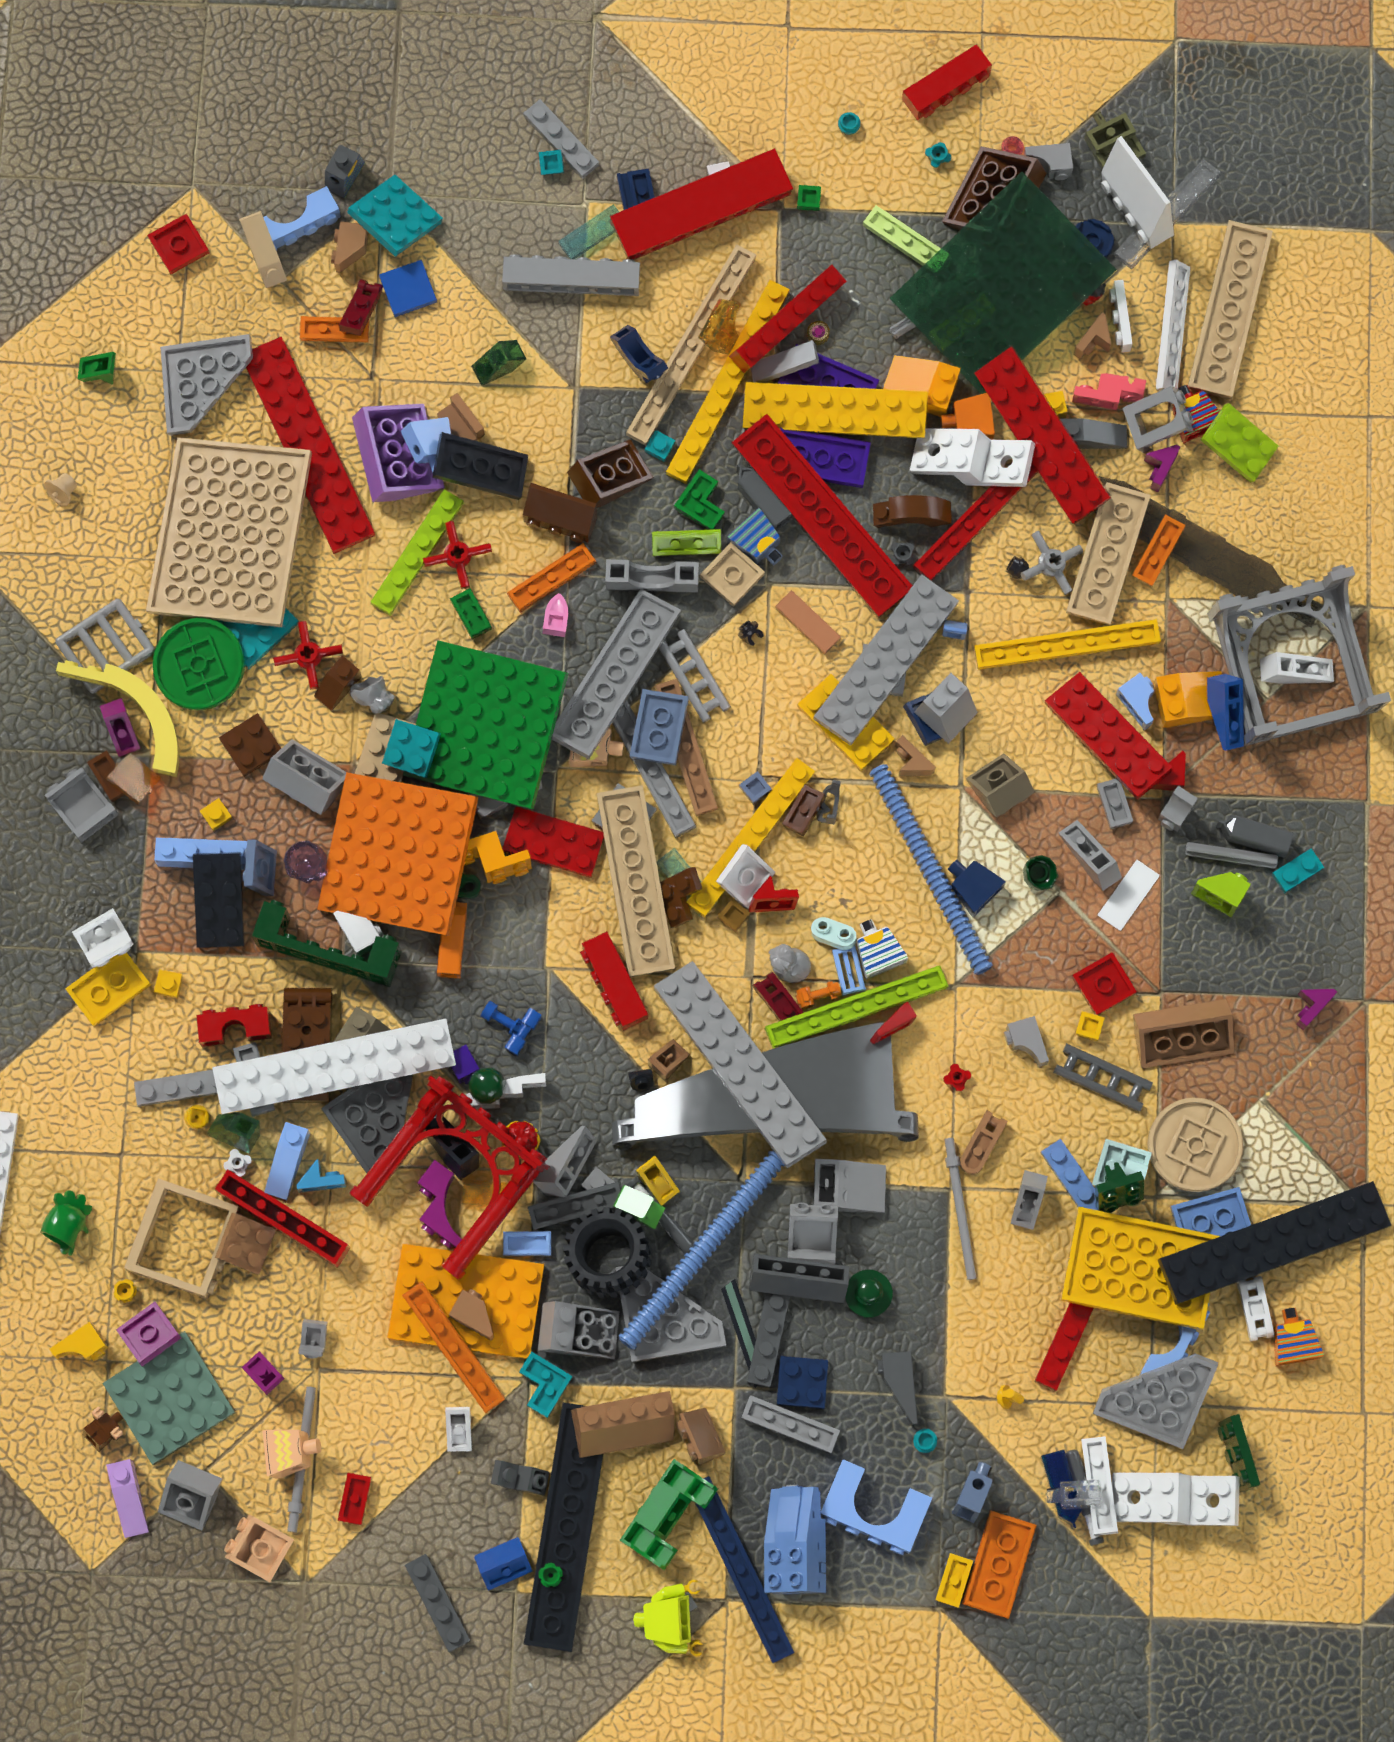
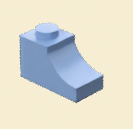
(1135, 698)

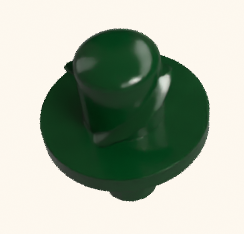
(869, 1293)

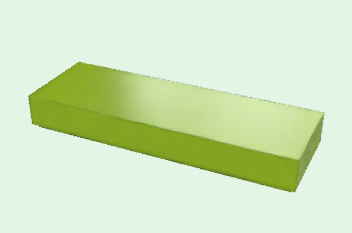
(686, 542)

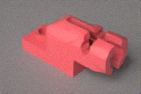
(1109, 391)

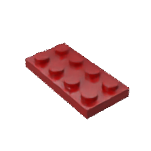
(554, 841)

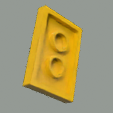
(108, 988)

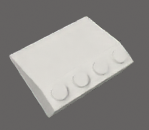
(1137, 195)

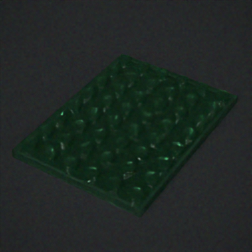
(1003, 280)

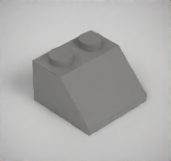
(948, 708)
(189, 1495)

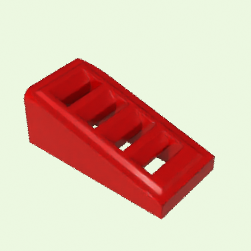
(899, 1020)

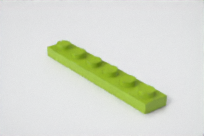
(419, 547)

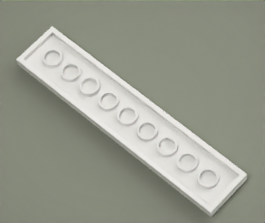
(334, 1066)

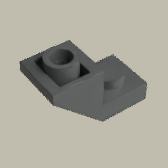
(520, 1477)

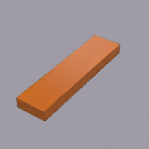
(551, 578)

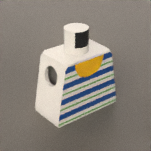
(878, 950)

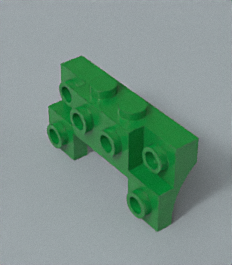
(663, 1510)

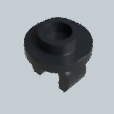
(747, 630)

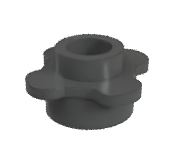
(907, 548)

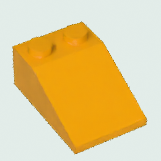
(924, 375)
(1183, 698)

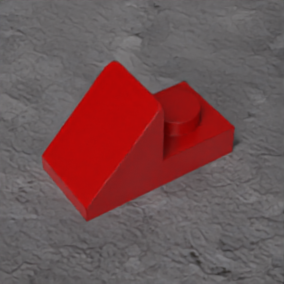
(769, 899)

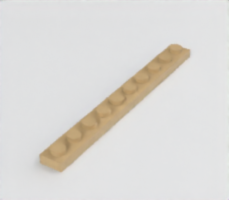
(688, 347)

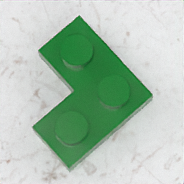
(694, 501)

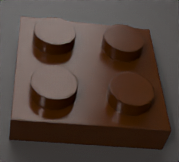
(250, 744)

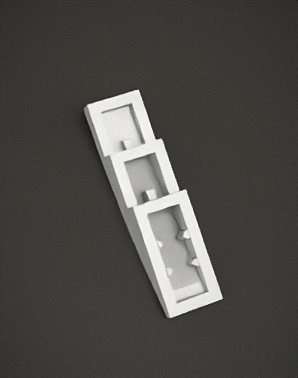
(513, 1089)

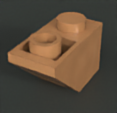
(351, 245)

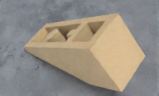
(263, 249)

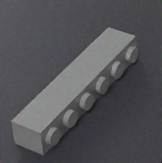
(571, 275)

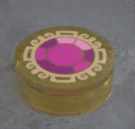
(818, 332)

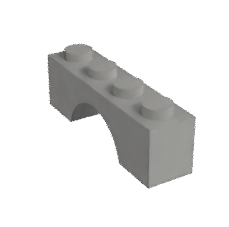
(668, 578)

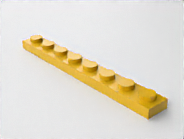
(1067, 644)
(753, 832)

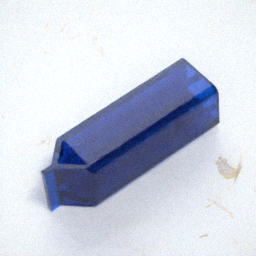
(1056, 1471)

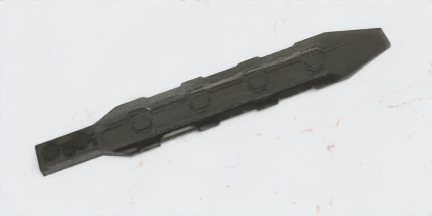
(1215, 558)

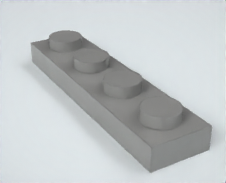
(561, 138)
(175, 1088)
(790, 1424)

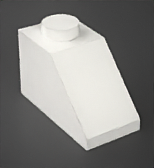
(358, 931)

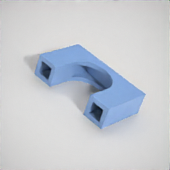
(898, 1534)

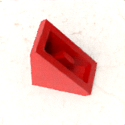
(1176, 777)

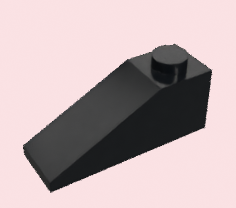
(454, 1151)

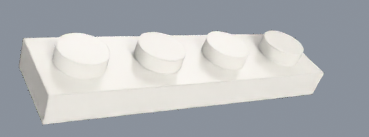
(1098, 1468)

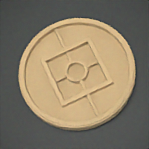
(1195, 1145)

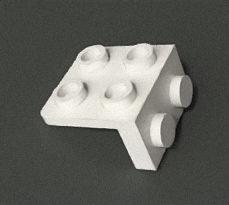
(103, 938)

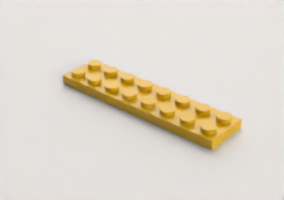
(837, 409)

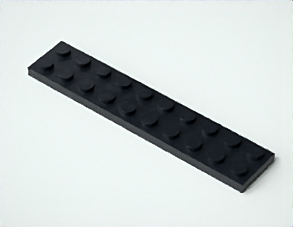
(1274, 1242)
(564, 1540)

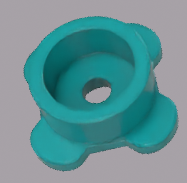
(942, 150)

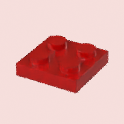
(178, 244)
(1104, 984)

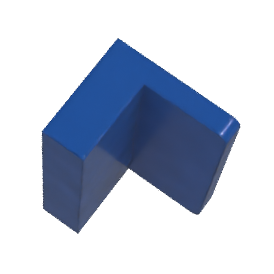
(503, 1563)

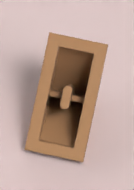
(668, 1059)

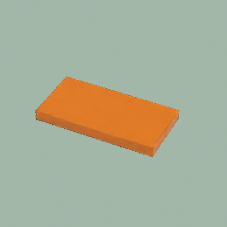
(999, 1564)

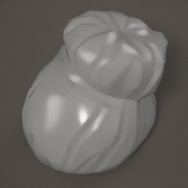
(372, 694)
(790, 963)

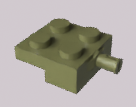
(1103, 137)

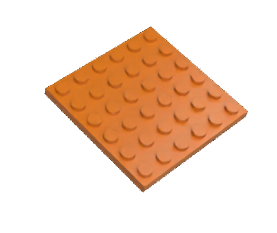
(398, 853)

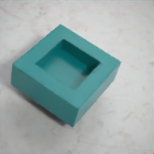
(551, 162)
(660, 446)

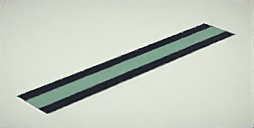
(740, 1320)

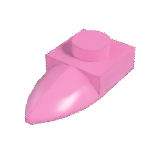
(556, 617)

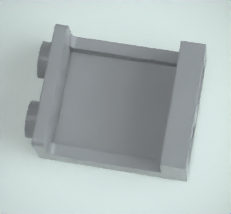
(80, 804)
(813, 1232)

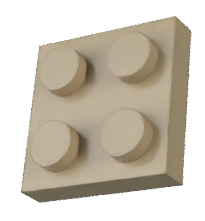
(732, 574)

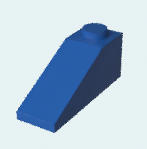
(1226, 706)

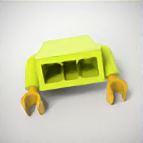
(668, 1620)

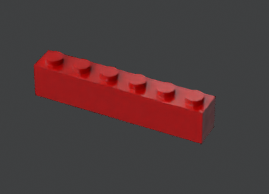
(787, 318)
(282, 1218)

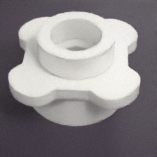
(236, 1156)

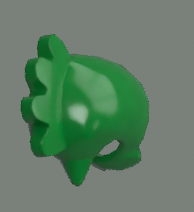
(66, 1220)

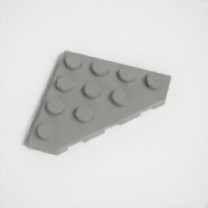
(198, 377)
(679, 1331)
(1161, 1400)

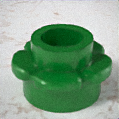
(557, 1574)

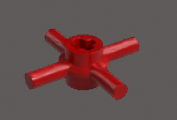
(449, 558)
(299, 655)

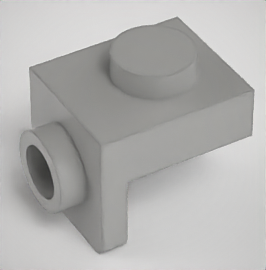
(313, 1338)

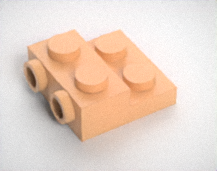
(258, 1547)

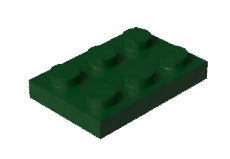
(1238, 1452)

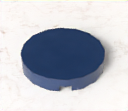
(1098, 234)

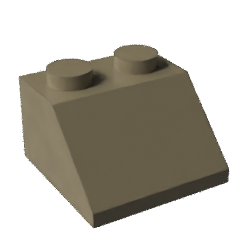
(1001, 785)
(360, 1024)

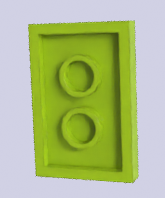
(1239, 442)

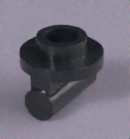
(641, 1080)

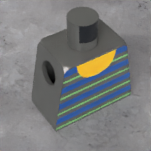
(344, 167)

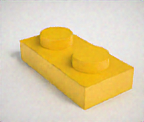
(954, 1580)

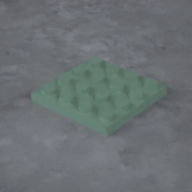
(169, 1399)

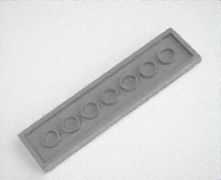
(886, 659)
(614, 673)

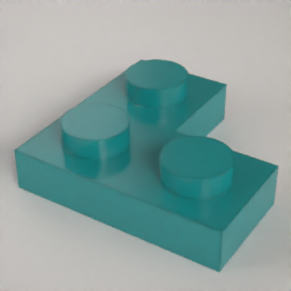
(551, 1383)

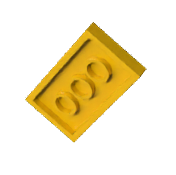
(868, 744)

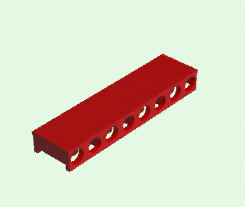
(701, 204)

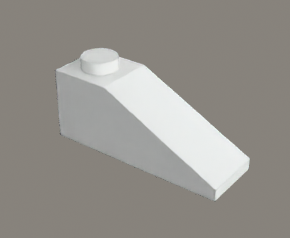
(1294, 668)

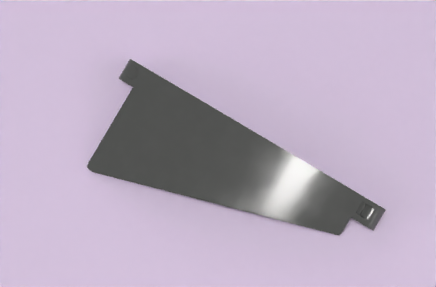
(834, 1077)

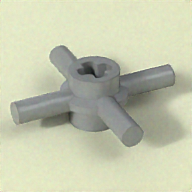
(1051, 555)

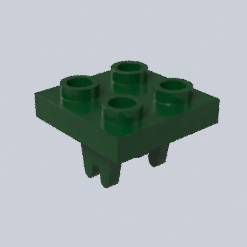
(1119, 1189)

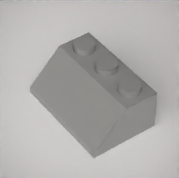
(305, 776)

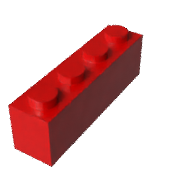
(947, 82)
(614, 980)

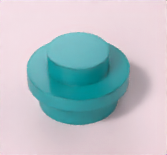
(849, 123)
(925, 1440)

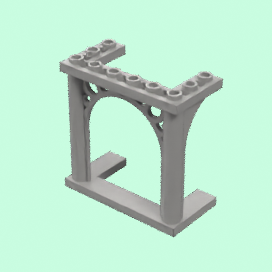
(1335, 596)

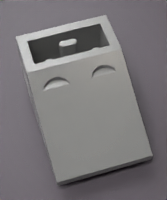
(850, 1185)
(578, 1330)

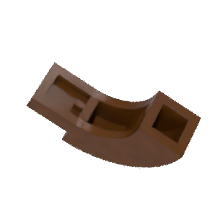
(912, 509)

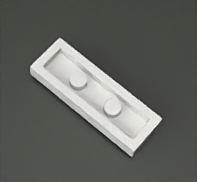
(1120, 316)

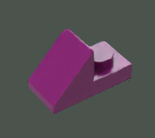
(1162, 461)
(1317, 1000)
(263, 1373)

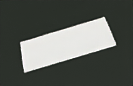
(1128, 895)

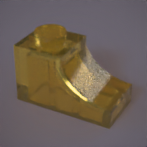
(720, 330)

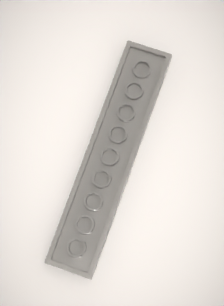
(740, 1064)

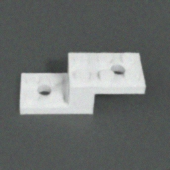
(973, 457)
(1176, 1499)

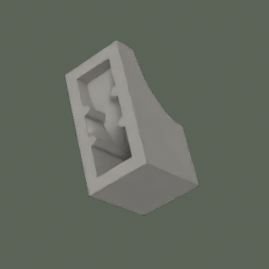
(1054, 158)
(1177, 809)
(1027, 1037)
(1029, 1199)

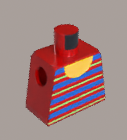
(1202, 412)

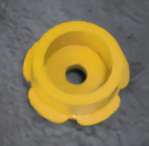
(131, 1290)

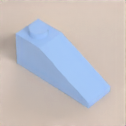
(287, 1160)

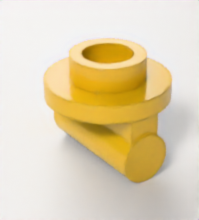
(1007, 1396)

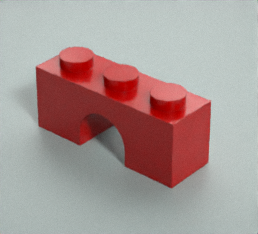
(213, 1024)

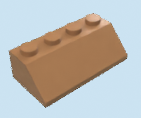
(1184, 1033)
(624, 1424)

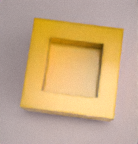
(216, 814)
(168, 983)
(1089, 1026)

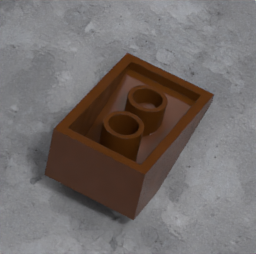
(609, 473)

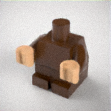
(102, 1429)

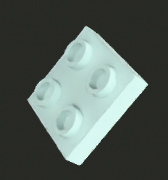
(1129, 1158)

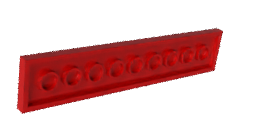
(302, 428)
(822, 515)

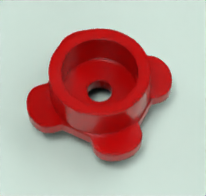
(958, 1084)

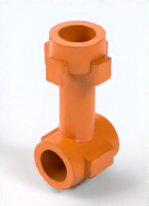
(806, 997)

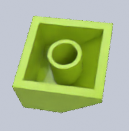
(1222, 891)

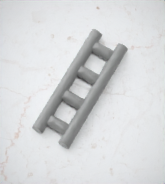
(691, 690)

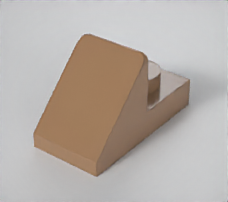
(1096, 334)
(918, 764)

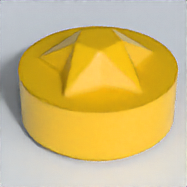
(196, 1117)

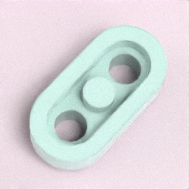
(833, 932)

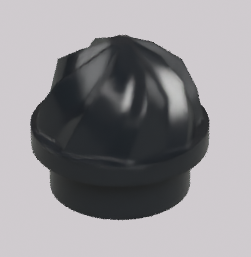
(1017, 566)

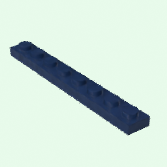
(745, 1579)

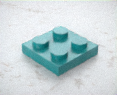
(411, 748)

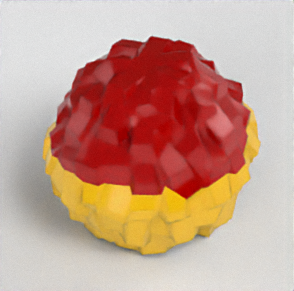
(526, 1132)

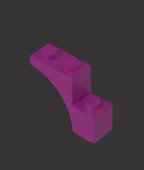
(435, 1184)

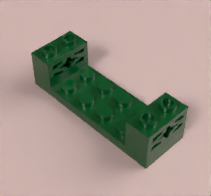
(272, 935)

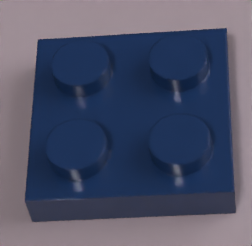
(802, 1382)

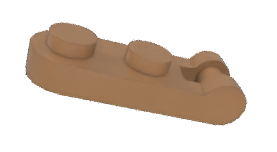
(981, 1144)

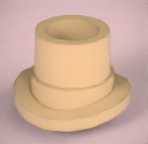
(61, 489)

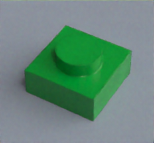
(809, 197)

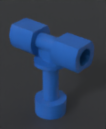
(518, 1028)

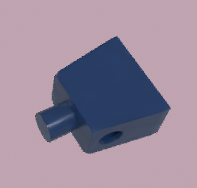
(975, 885)

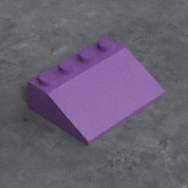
(385, 455)

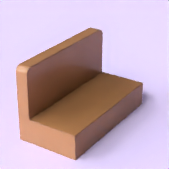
(461, 419)

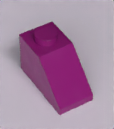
(120, 727)

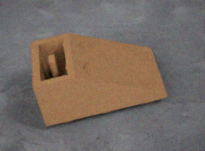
(701, 1434)

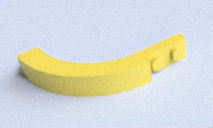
(166, 742)

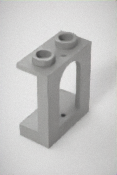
(1180, 423)

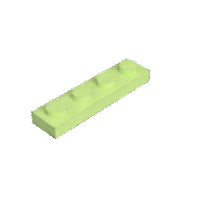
(900, 235)

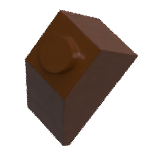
(337, 683)

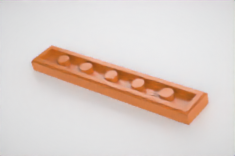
(453, 1347)

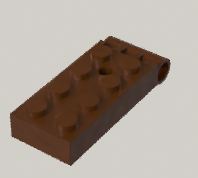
(303, 1010)

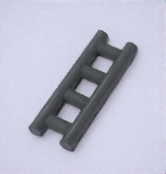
(1117, 1074)

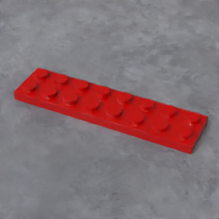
(1034, 419)

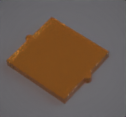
(133, 778)

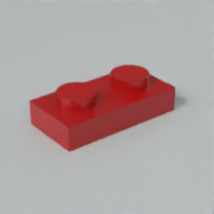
(354, 1498)

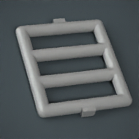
(99, 617)

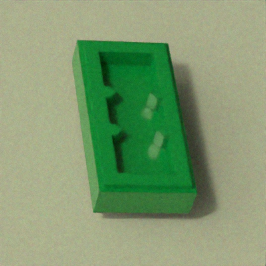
(471, 613)

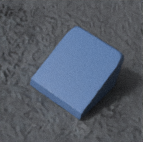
(954, 629)

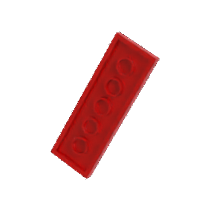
(1108, 735)

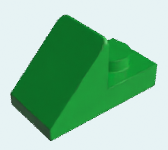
(98, 367)

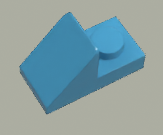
(314, 1181)

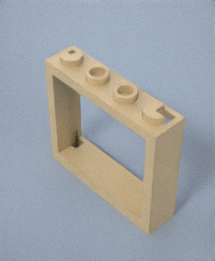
(146, 1228)

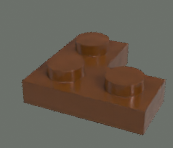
(674, 894)

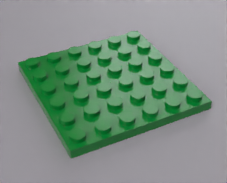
(492, 722)

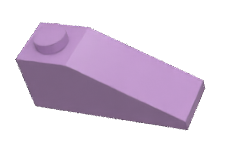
(127, 1497)

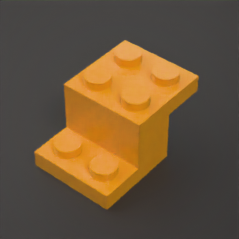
(493, 861)

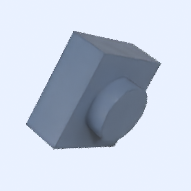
(755, 787)

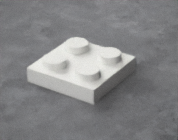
(744, 875)

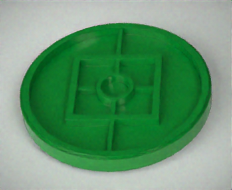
(198, 664)

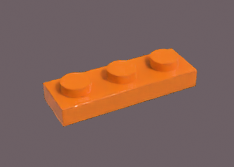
(327, 330)
(1159, 550)

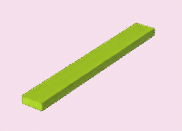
(856, 1007)

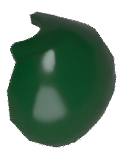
(1040, 873)
(486, 1085)

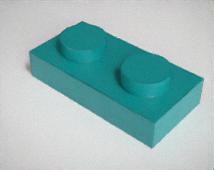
(1297, 870)

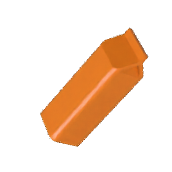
(452, 946)

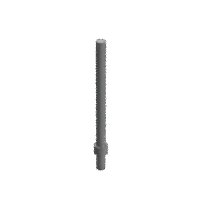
(952, 1162)
(295, 1506)

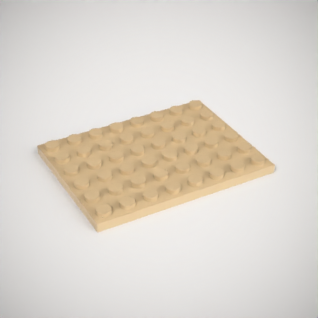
(229, 532)

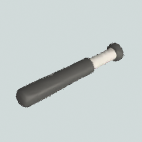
(667, 1222)
(1078, 1475)

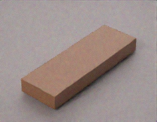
(808, 622)

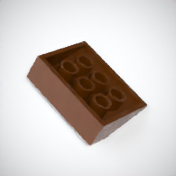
(986, 179)

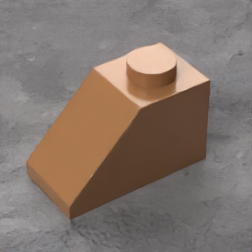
(472, 1313)

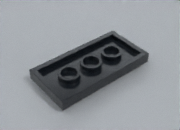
(480, 466)
(218, 899)

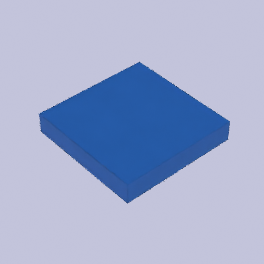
(407, 288)

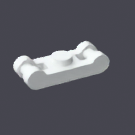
(1255, 1308)

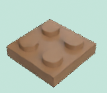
(245, 1243)

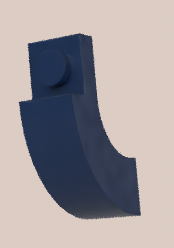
(637, 354)

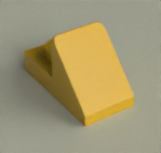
(657, 1180)

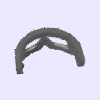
(834, 789)

